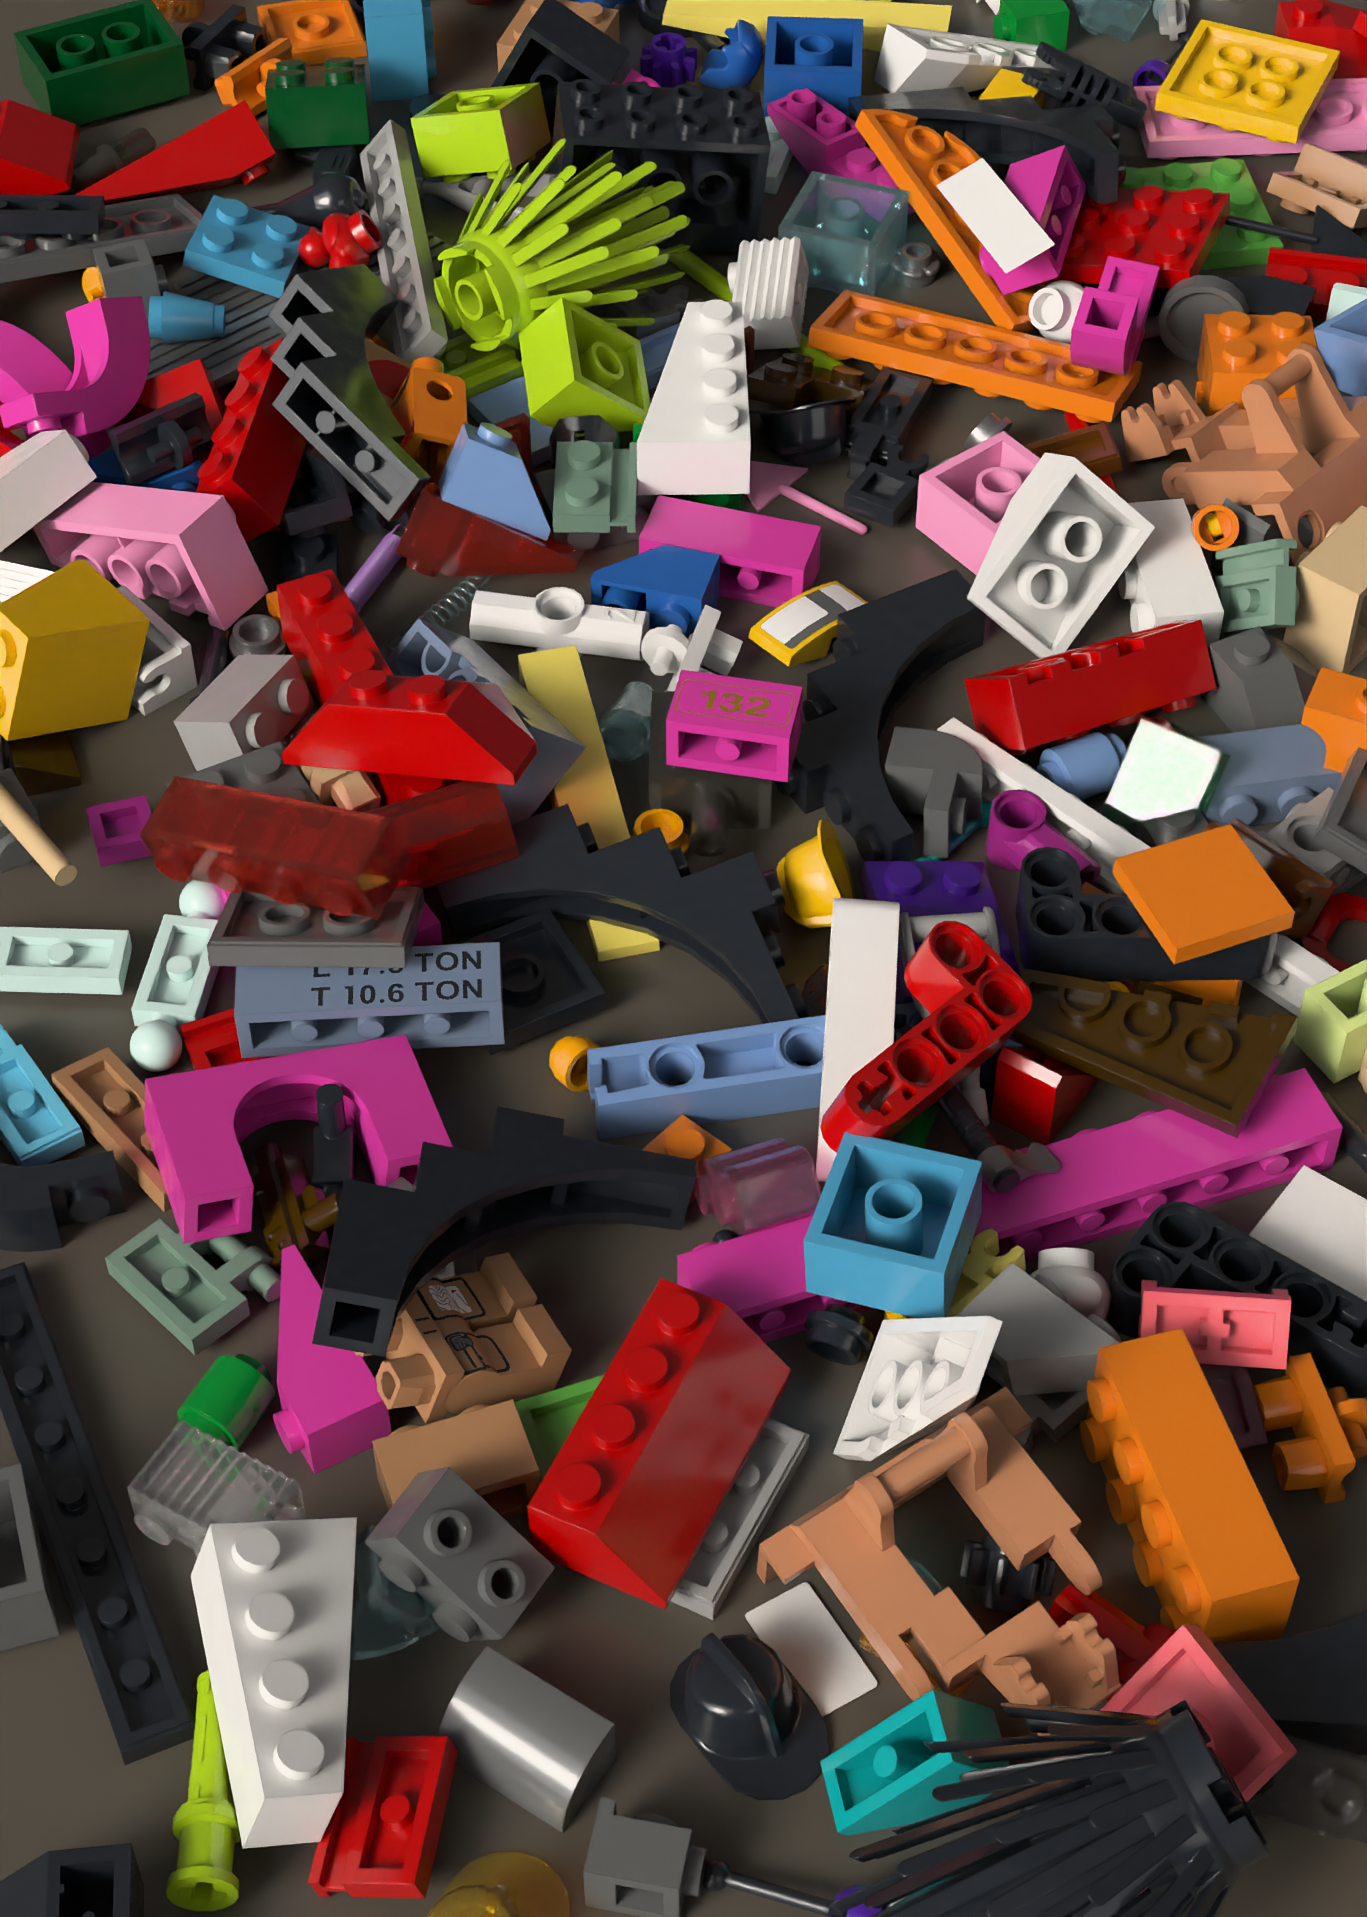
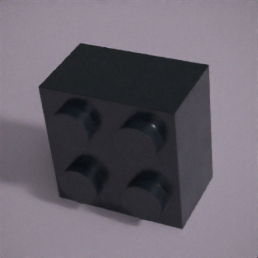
(560, 49)

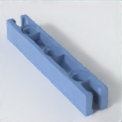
(724, 1075)

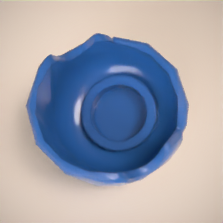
(736, 62)

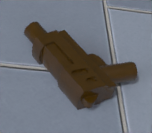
(292, 1206)

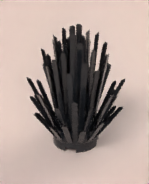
(1149, 1817)

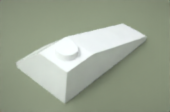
(939, 60)
(916, 1382)

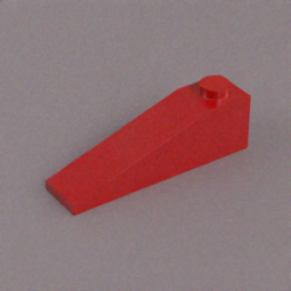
(1326, 26)

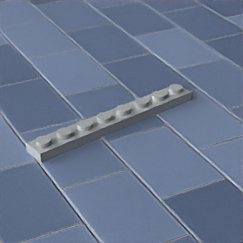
(405, 256)

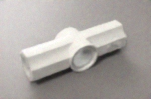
(558, 620)

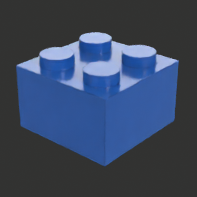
(814, 56)

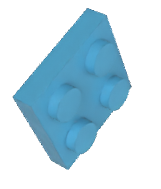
(245, 246)

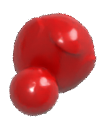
(342, 242)

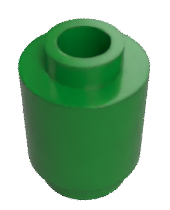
(229, 1399)

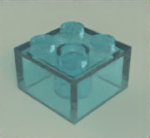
(847, 231)

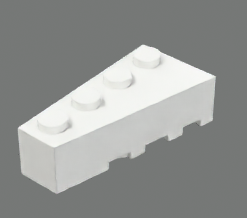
(699, 415)
(278, 1664)

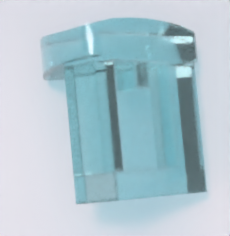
(385, 1614)

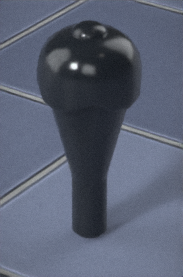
(314, 204)

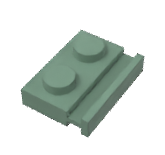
(594, 487)
(1257, 586)

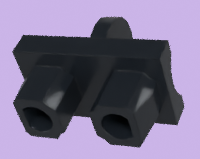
(221, 45)
(162, 439)

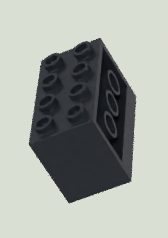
(694, 135)

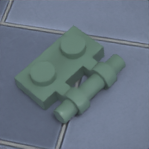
(185, 1289)

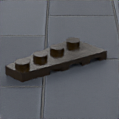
(1169, 1051)

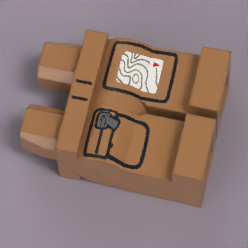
(471, 1344)

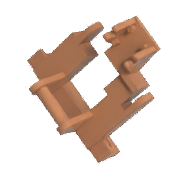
(1263, 450)
(857, 1556)

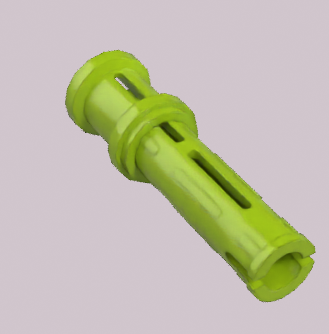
(207, 1821)

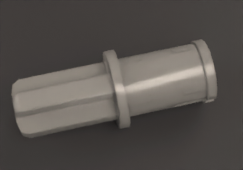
(1171, 17)

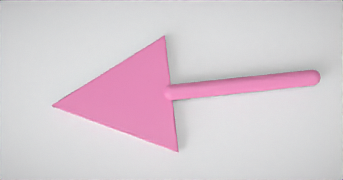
(771, 479)

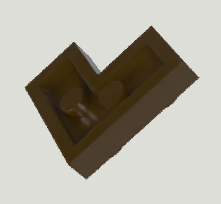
(795, 380)

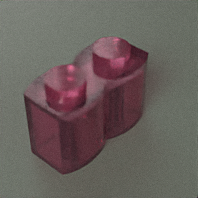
(758, 1186)

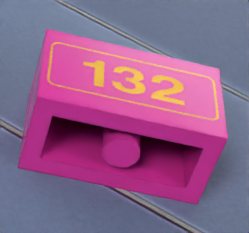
(734, 725)

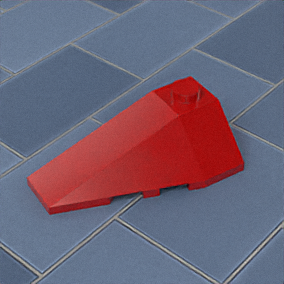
(202, 159)

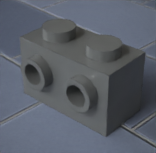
(458, 1556)

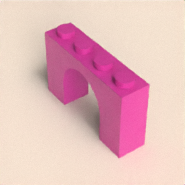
(207, 1113)

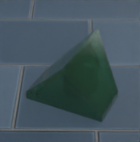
(1164, 774)

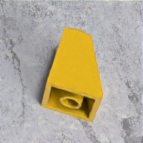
(68, 654)

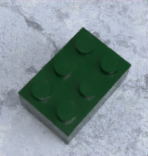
(103, 63)

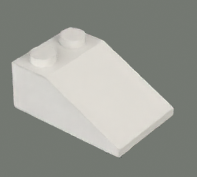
(1056, 554)

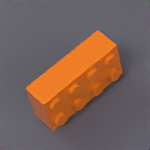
(1185, 1492)

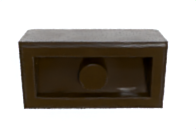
(44, 762)

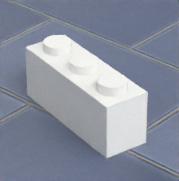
(1170, 574)

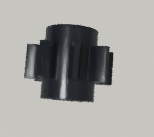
(998, 1580)

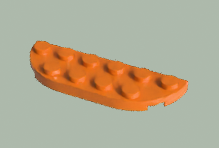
(917, 163)

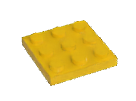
(1247, 81)

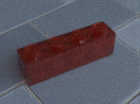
(276, 847)

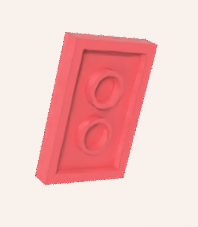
(1238, 1725)

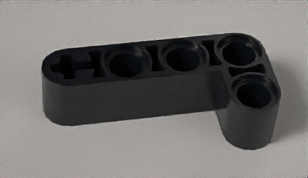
(1105, 935)
(1201, 1252)

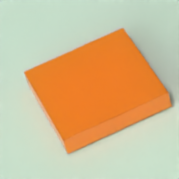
(315, 29)
(1203, 893)

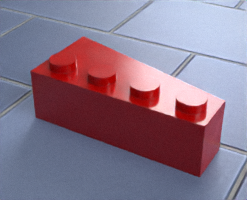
(1091, 687)

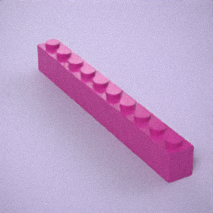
(1104, 1188)

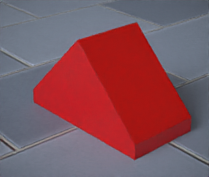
(183, 382)
(1037, 1092)

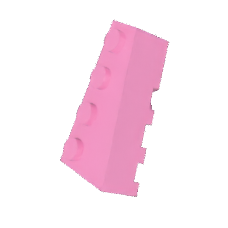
(159, 544)

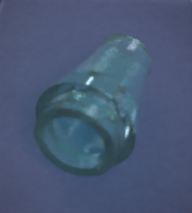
(628, 723)

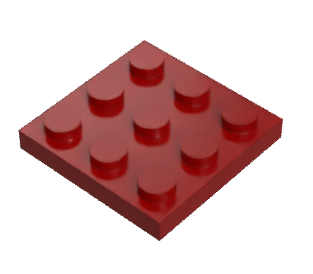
(1148, 228)

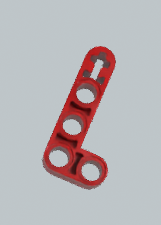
(972, 1010)

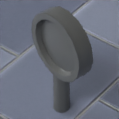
(1184, 309)

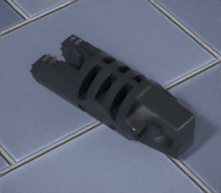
(1085, 86)

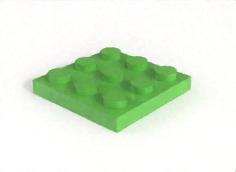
(1233, 245)

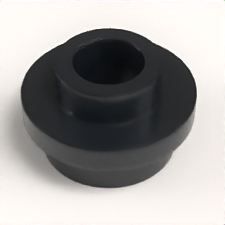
(837, 1334)

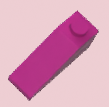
(323, 1390)

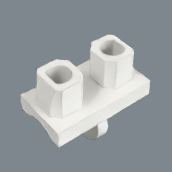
(671, 651)

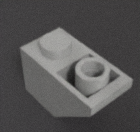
(1042, 1338)

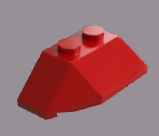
(416, 730)

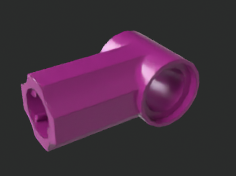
(1021, 826)

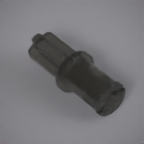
(111, 158)

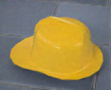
(814, 876)

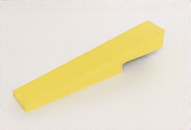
(717, 15)
(588, 786)

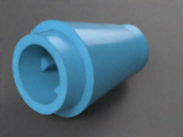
(184, 318)

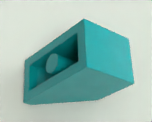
(890, 1773)

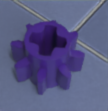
(668, 60)

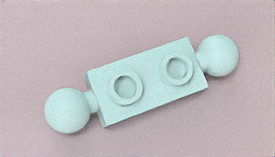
(175, 978)

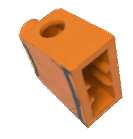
(431, 409)

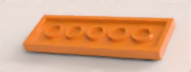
(970, 355)

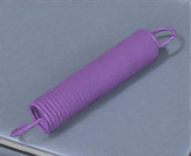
(374, 570)

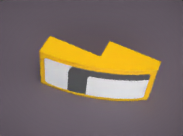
(805, 624)

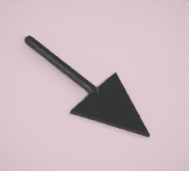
(1327, 238)

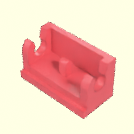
(1221, 1324)

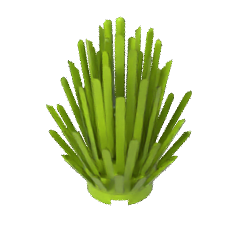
(556, 249)

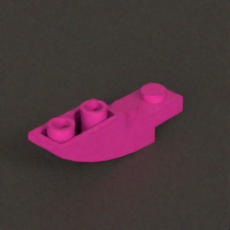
(826, 139)

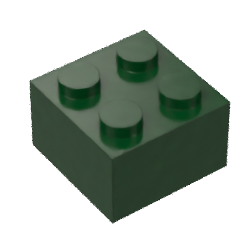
(317, 104)

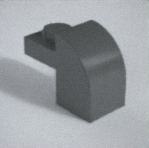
(935, 778)

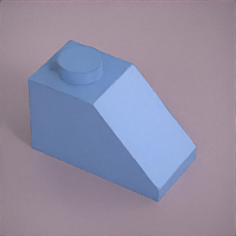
(492, 480)

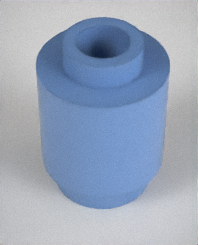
(1084, 764)

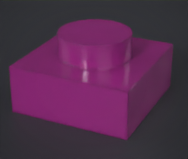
(117, 829)

